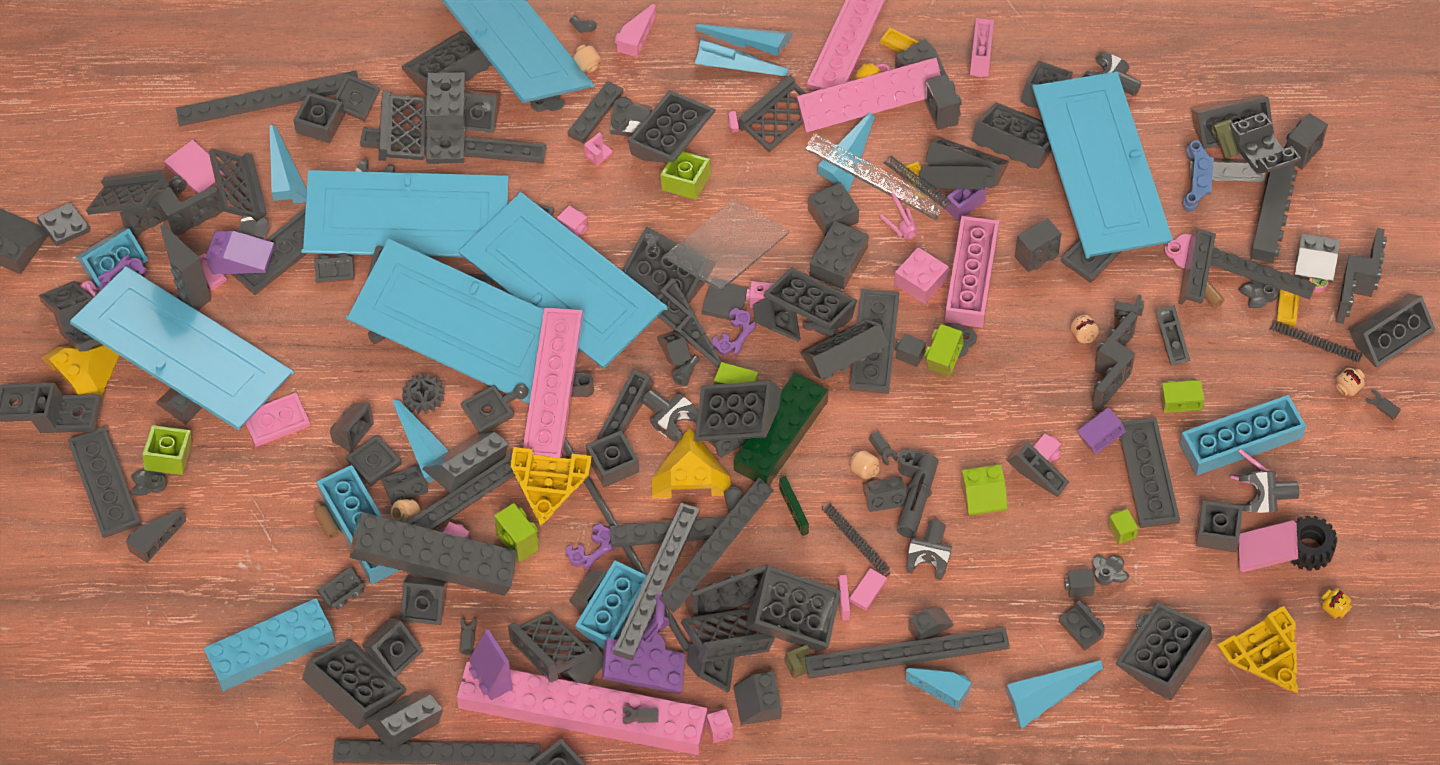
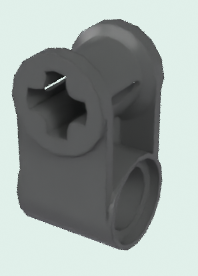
(578, 389)

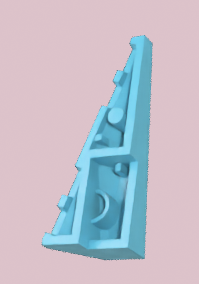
(764, 40)
(720, 56)
(853, 143)
(284, 176)
(423, 442)
(1040, 693)

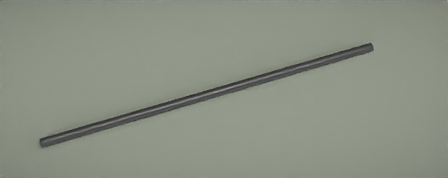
(628, 549)

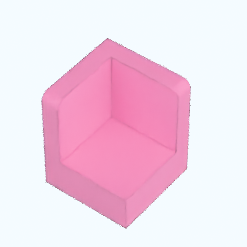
(596, 150)

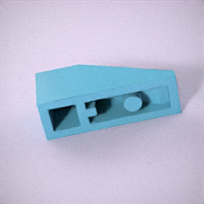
(942, 685)

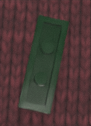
(793, 506)

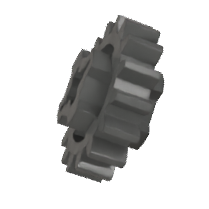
(432, 390)

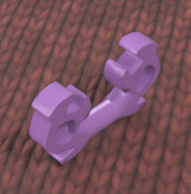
(134, 264)
(742, 319)
(577, 557)

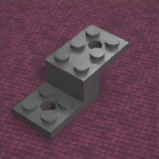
(445, 118)
(175, 215)
(1361, 275)
(65, 304)
(1114, 361)
(49, 408)

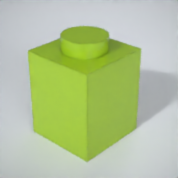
(1123, 526)

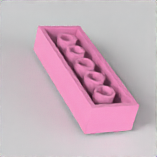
(972, 271)

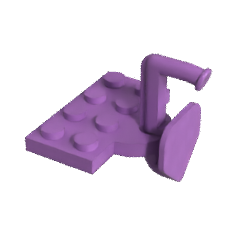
(652, 664)

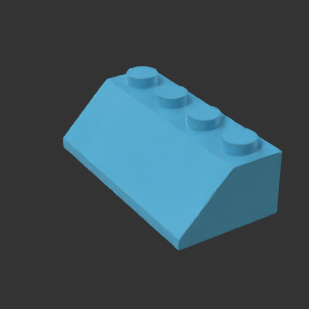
(611, 604)

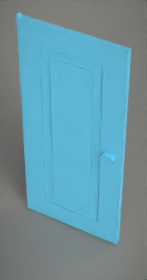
(520, 47)
(1102, 164)
(419, 210)
(554, 268)
(450, 318)
(181, 347)

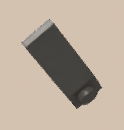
(1172, 335)
(1037, 468)
(152, 536)

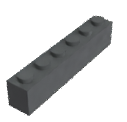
(1272, 214)

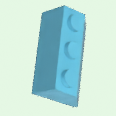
(108, 253)

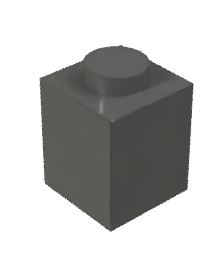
(910, 350)
(1080, 583)

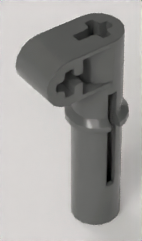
(921, 474)

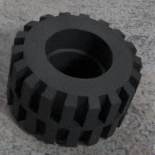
(1322, 533)

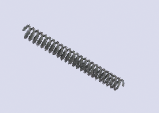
(914, 184)
(1313, 342)
(858, 539)

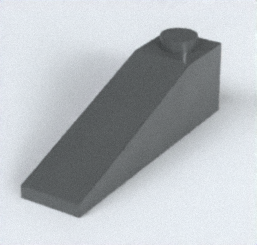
(627, 404)

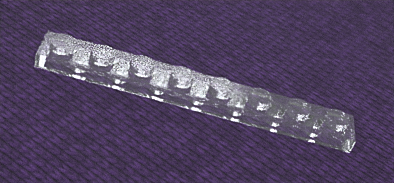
(873, 176)

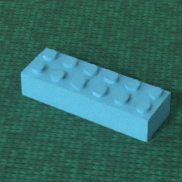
(1249, 430)
(345, 500)
(269, 644)

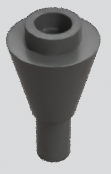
(682, 375)
(732, 497)

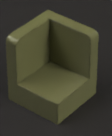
(796, 661)

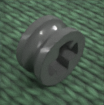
(177, 184)

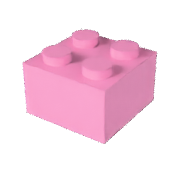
(921, 275)

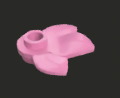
(1181, 244)

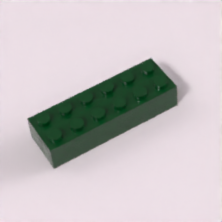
(798, 409)

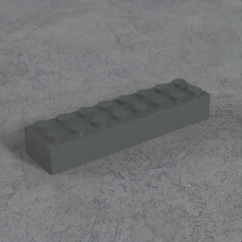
(433, 554)

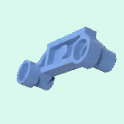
(1201, 175)

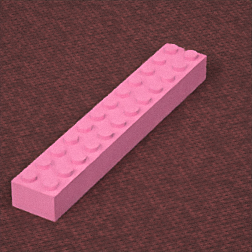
(589, 710)

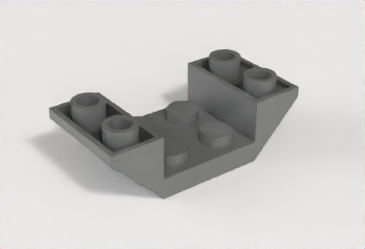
(1259, 146)

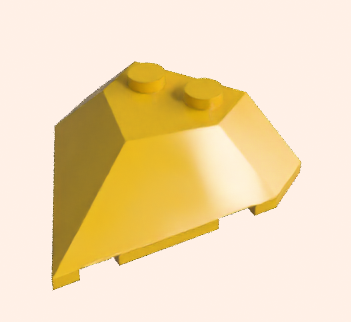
(83, 370)
(690, 467)
(548, 479)
(1266, 650)

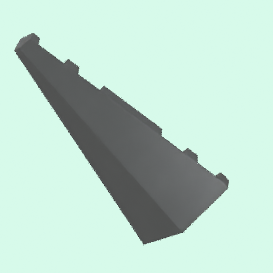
(683, 321)

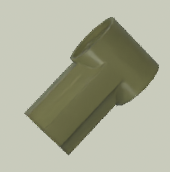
(1224, 135)

